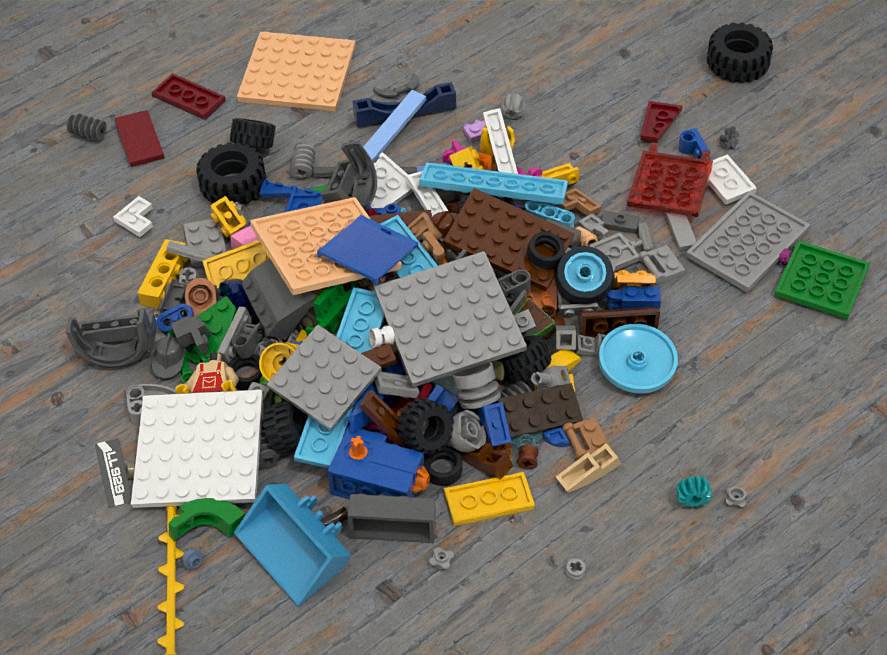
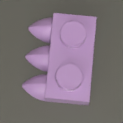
(474, 131)

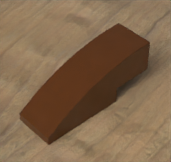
(488, 460)

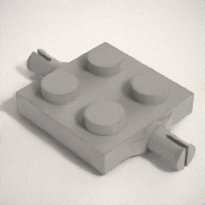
(619, 250)

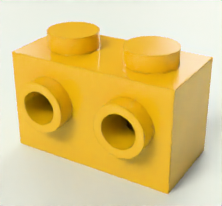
(226, 214)

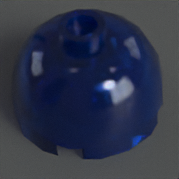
(234, 291)

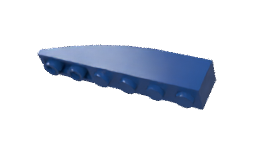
(358, 417)

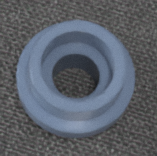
(192, 559)

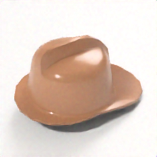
(200, 295)

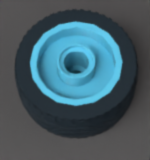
(579, 263)

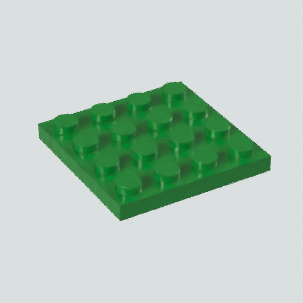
(822, 279)

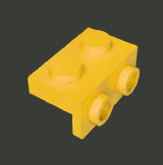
(563, 172)

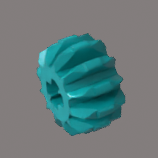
(693, 491)

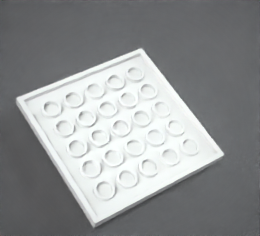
(198, 448)

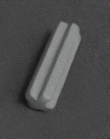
(645, 236)

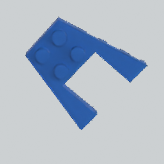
(297, 198)

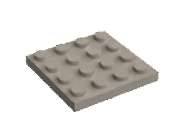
(324, 377)

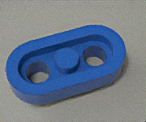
(174, 315)

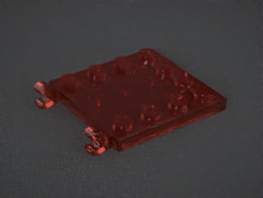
(670, 182)

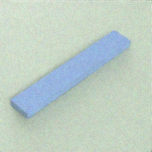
(394, 124)

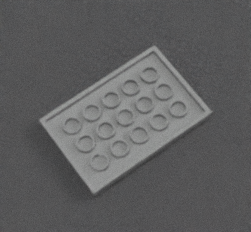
(747, 241)

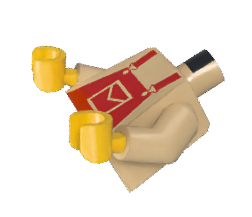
(210, 377)

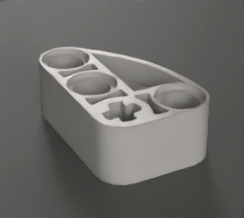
(135, 398)

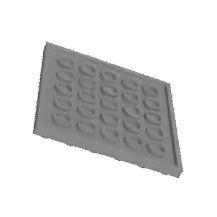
(449, 318)

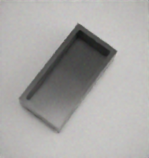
(392, 518)

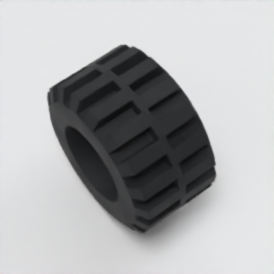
(252, 132)
(525, 363)
(412, 423)
(284, 426)

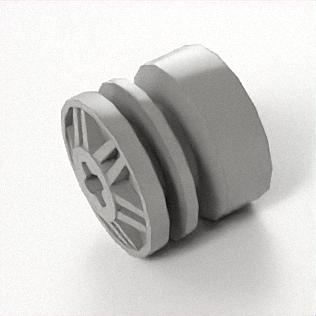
(477, 386)

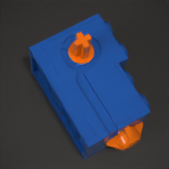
(374, 467)

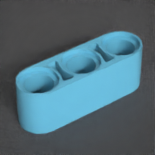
(550, 212)

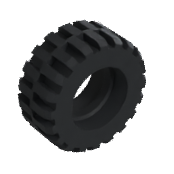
(744, 66)
(227, 160)

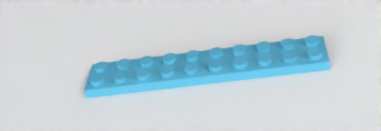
(362, 313)

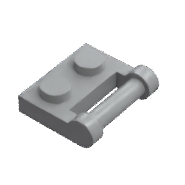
(665, 260)
(395, 385)

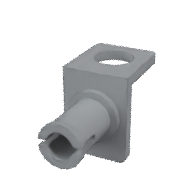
(550, 377)

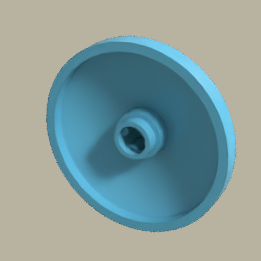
(638, 358)

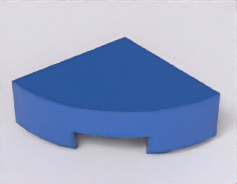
(556, 437)

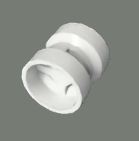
(381, 336)

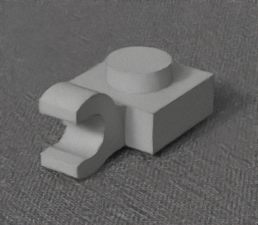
(594, 226)

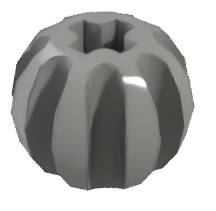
(513, 106)

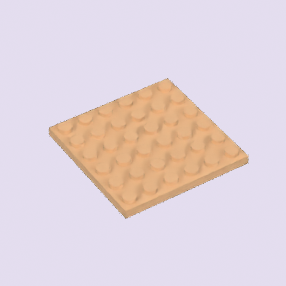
(297, 71)
(296, 236)

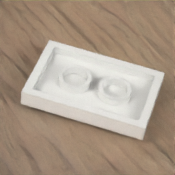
(729, 180)

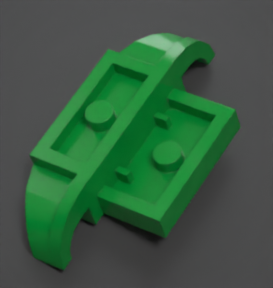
(331, 307)

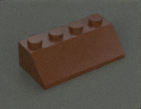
(604, 321)

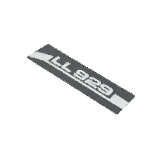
(113, 472)

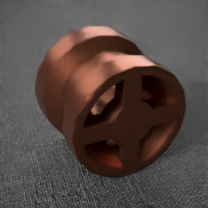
(527, 457)

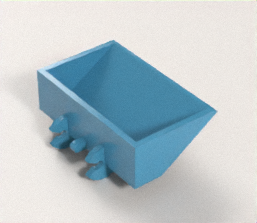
(292, 541)

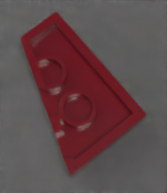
(658, 119)

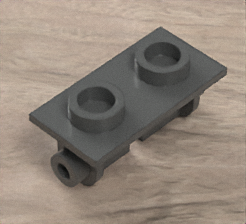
(172, 292)

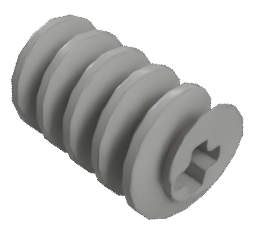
(302, 160)

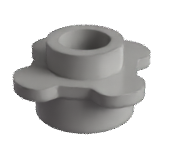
(736, 492)
(441, 563)

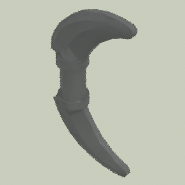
(396, 91)

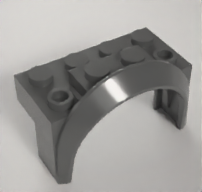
(348, 172)
(89, 334)

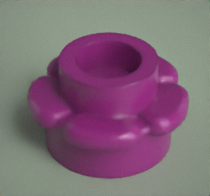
(784, 256)

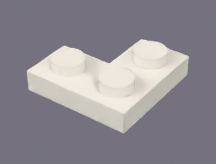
(132, 216)

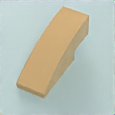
(588, 469)

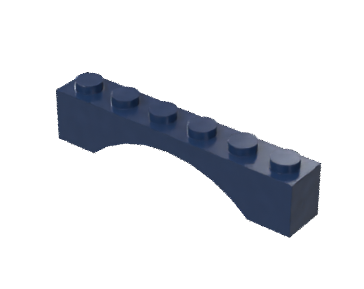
(370, 111)

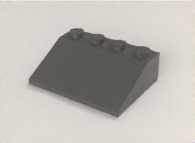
(274, 302)

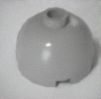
(467, 433)

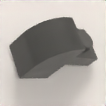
(190, 331)

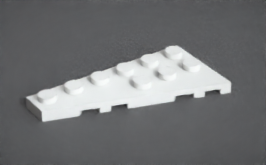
(391, 183)

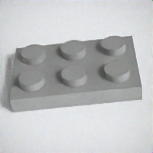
(206, 237)

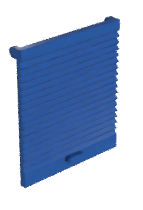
(367, 248)

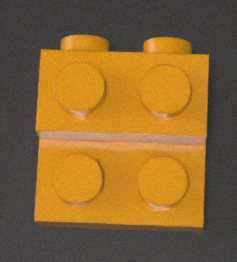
(639, 278)

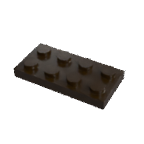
(541, 410)

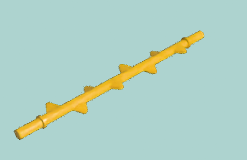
(173, 587)

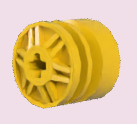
(274, 356)

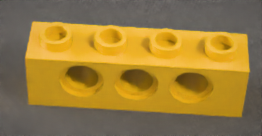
(164, 267)

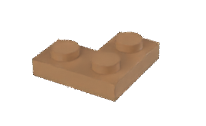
(577, 199)

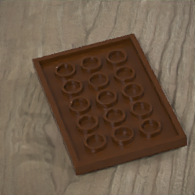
(504, 236)

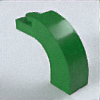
(206, 512)

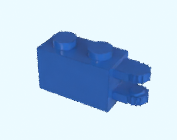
(634, 297)

